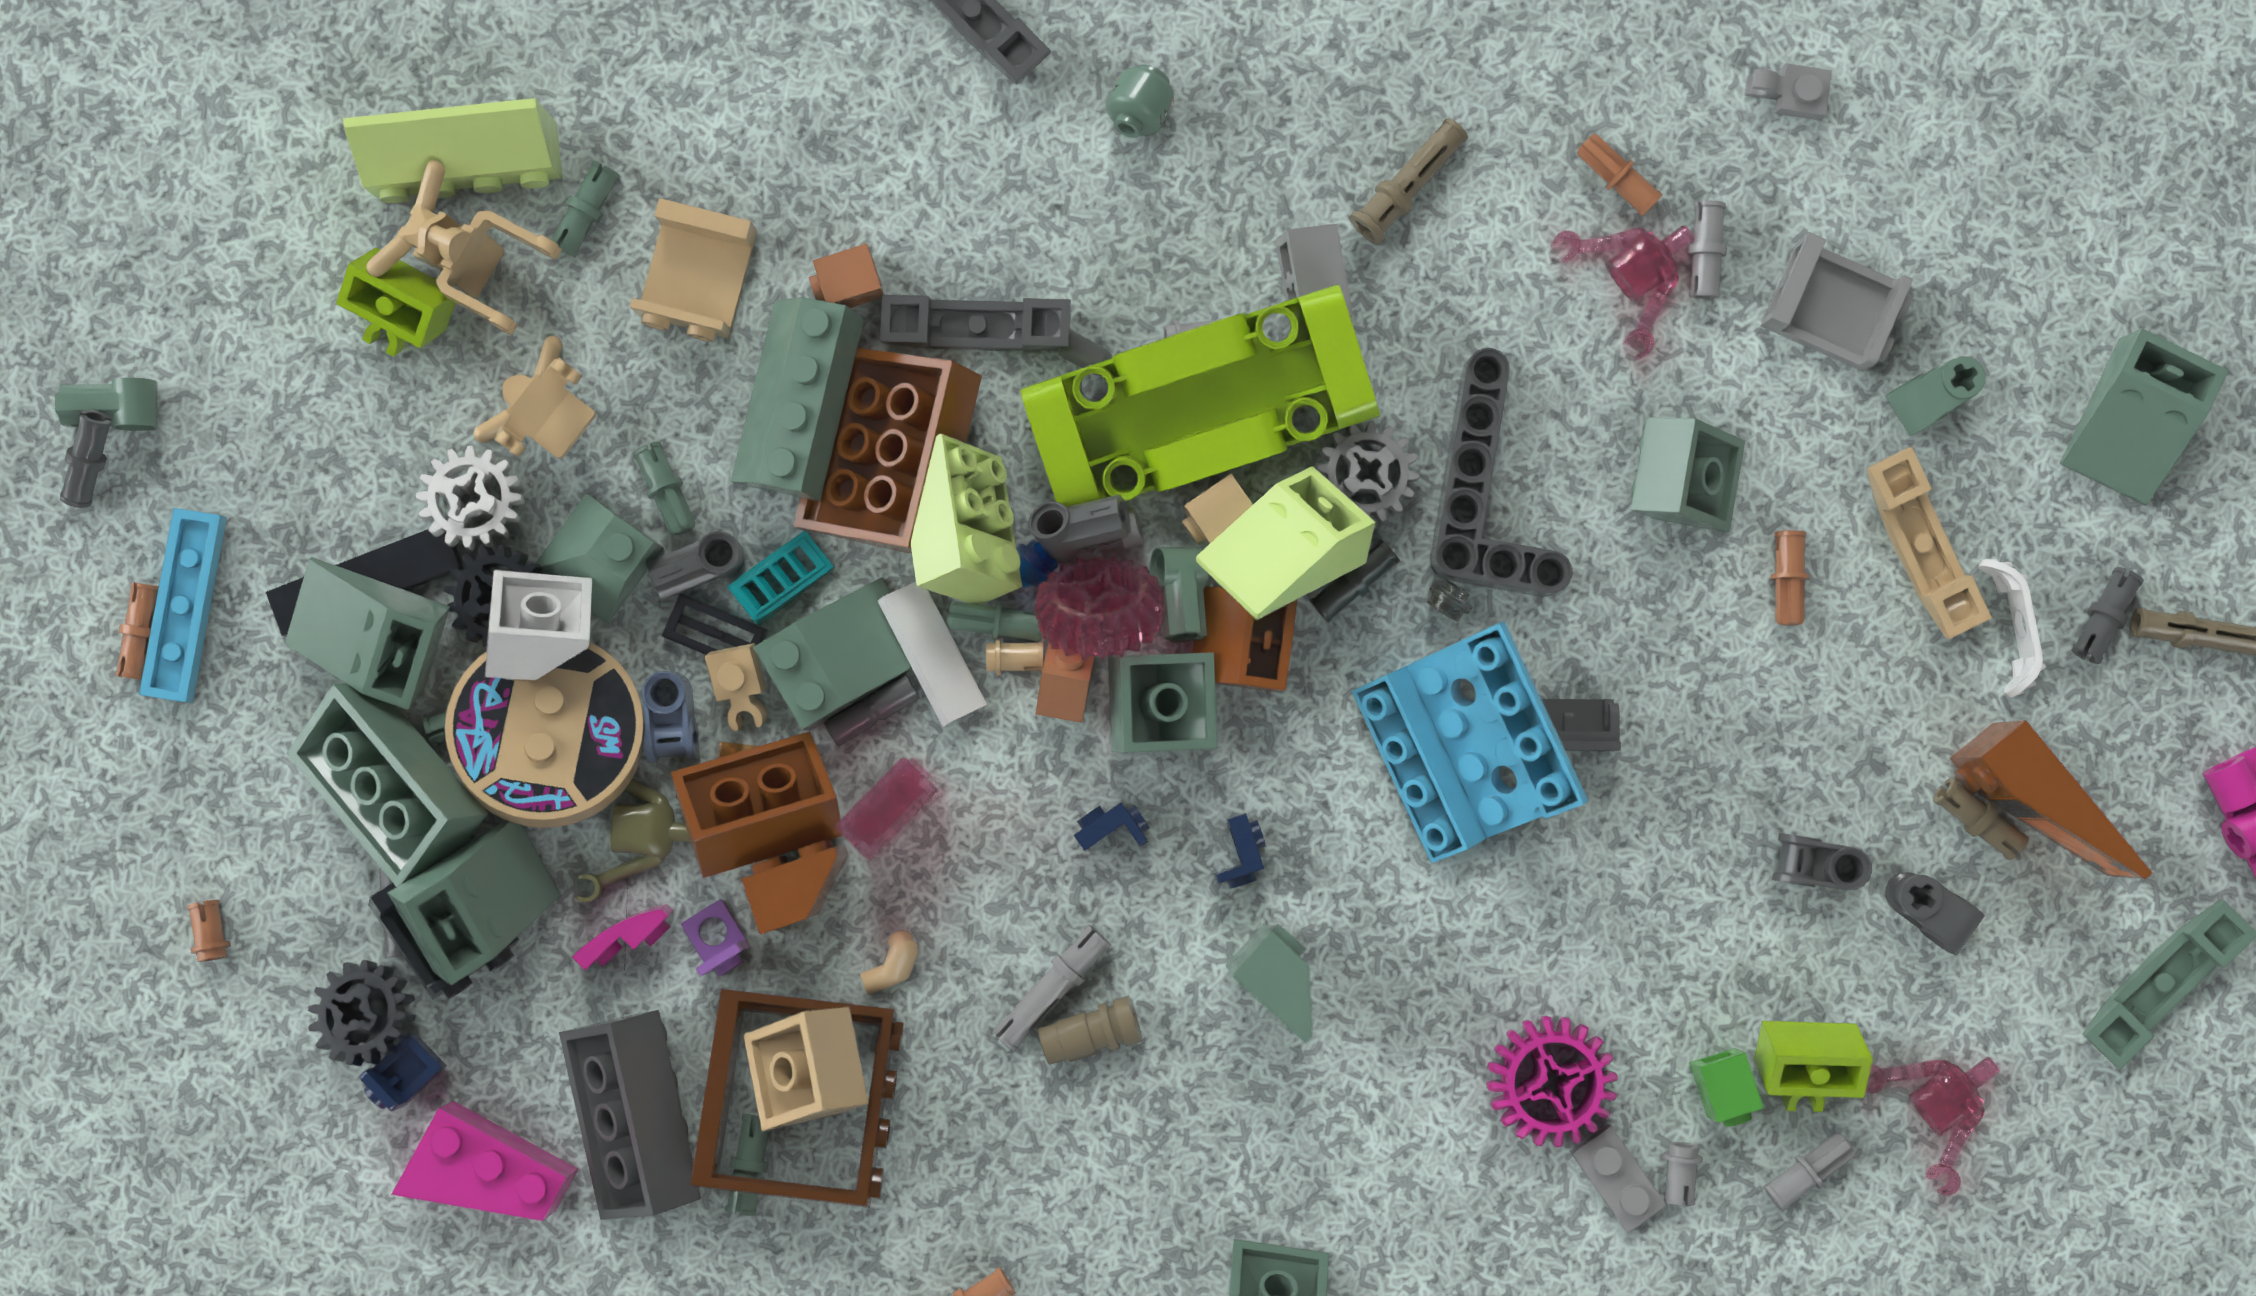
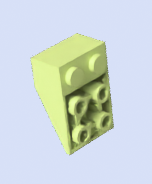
(965, 526)
(1289, 544)

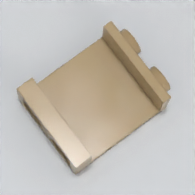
(696, 271)

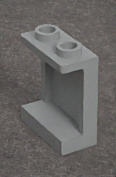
(1837, 305)

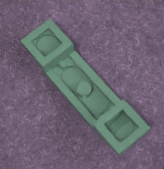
(2165, 979)

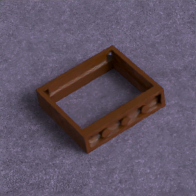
(719, 1090)

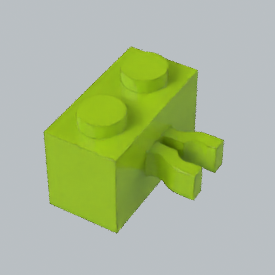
(400, 302)
(1812, 1061)

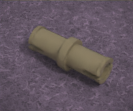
(1980, 818)

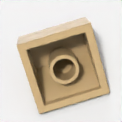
(805, 1068)

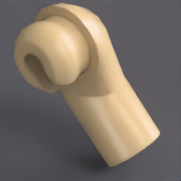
(897, 965)

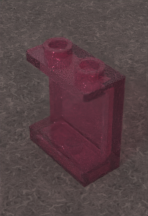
(890, 808)

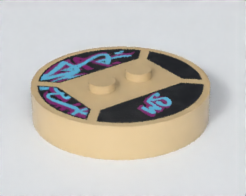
(547, 745)

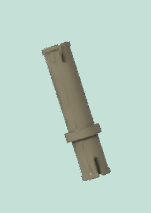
(2186, 630)

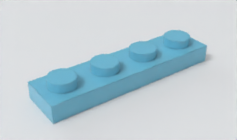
(183, 605)

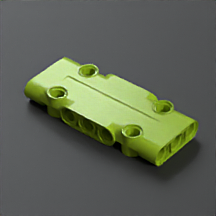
(1202, 400)

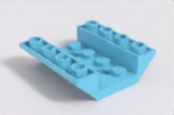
(1451, 749)

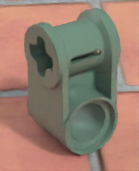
(1932, 395)

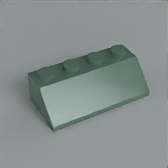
(798, 397)
(385, 782)

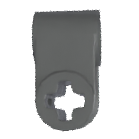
(1813, 862)
(1938, 913)

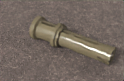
(1395, 196)

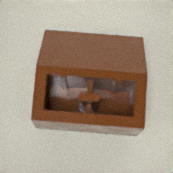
(1247, 649)
(795, 890)

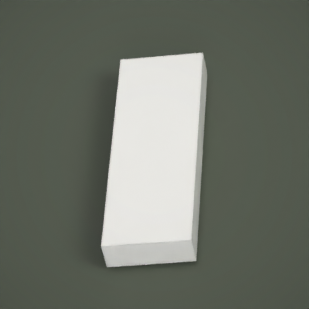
(932, 653)

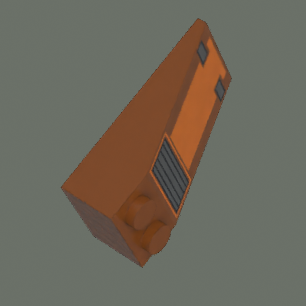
(2028, 781)

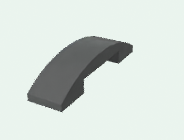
(996, 35)
(975, 324)

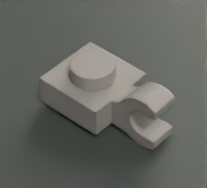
(1797, 90)

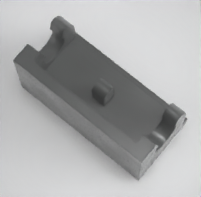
(1586, 723)

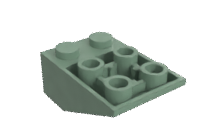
(2142, 414)
(367, 632)
(475, 900)

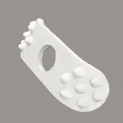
(2031, 659)

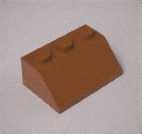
(757, 804)

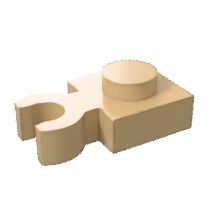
(737, 677)

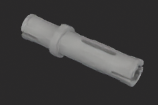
(1051, 988)

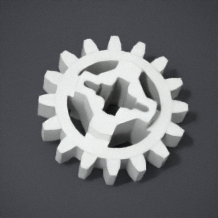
(464, 516)

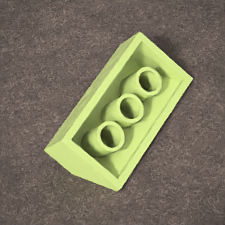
(475, 143)

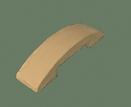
(1923, 546)

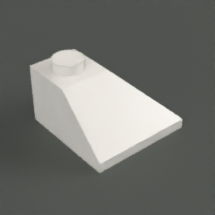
(536, 623)

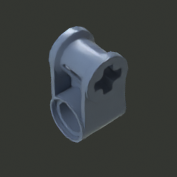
(669, 721)

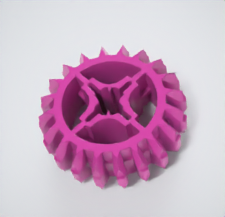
(1573, 1074)

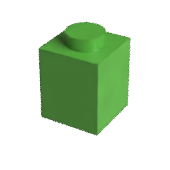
(1727, 1087)

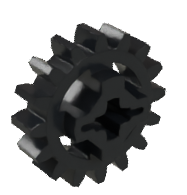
(478, 578)
(344, 1026)

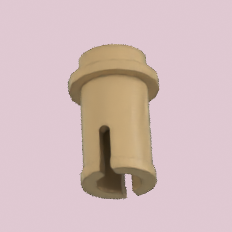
(1014, 656)

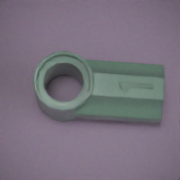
(126, 400)
(1182, 588)

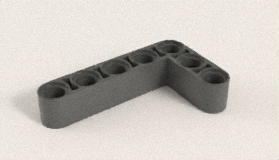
(1476, 489)

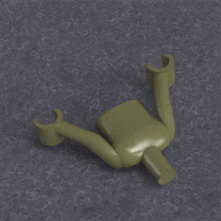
(642, 831)

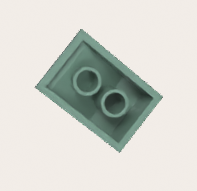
(834, 656)

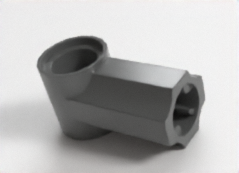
(1067, 530)
(691, 566)

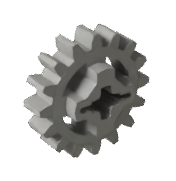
(1353, 455)

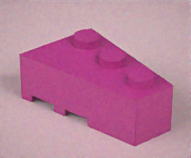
(483, 1168)

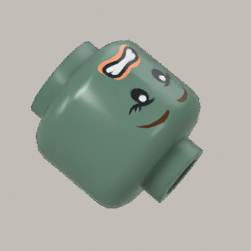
(1140, 100)

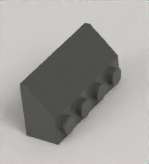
(630, 1116)

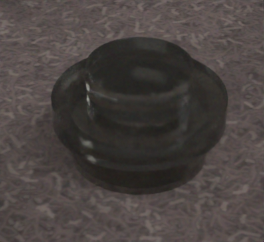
(1449, 600)

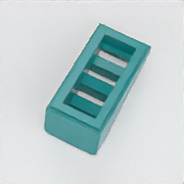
(740, 586)

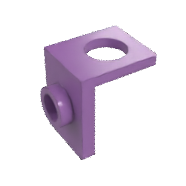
(717, 957)

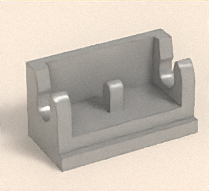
(1312, 261)

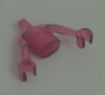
(1637, 269)
(1943, 1102)

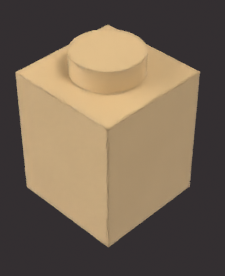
(1215, 510)

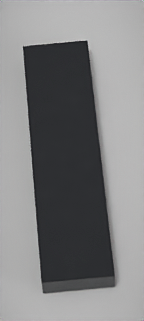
(399, 564)

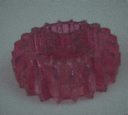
(1099, 607)

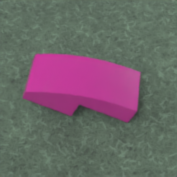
(634, 929)

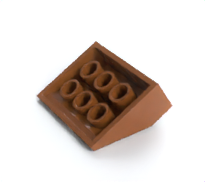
(886, 445)

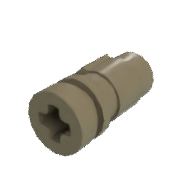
(1089, 1032)

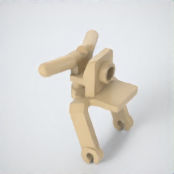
(460, 252)
(540, 407)

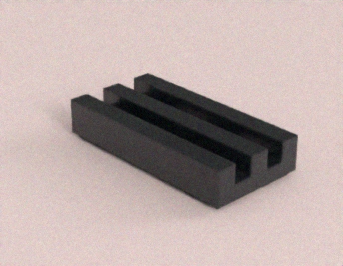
(678, 617)

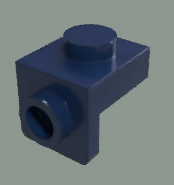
(1099, 824)
(1247, 840)
(402, 1075)

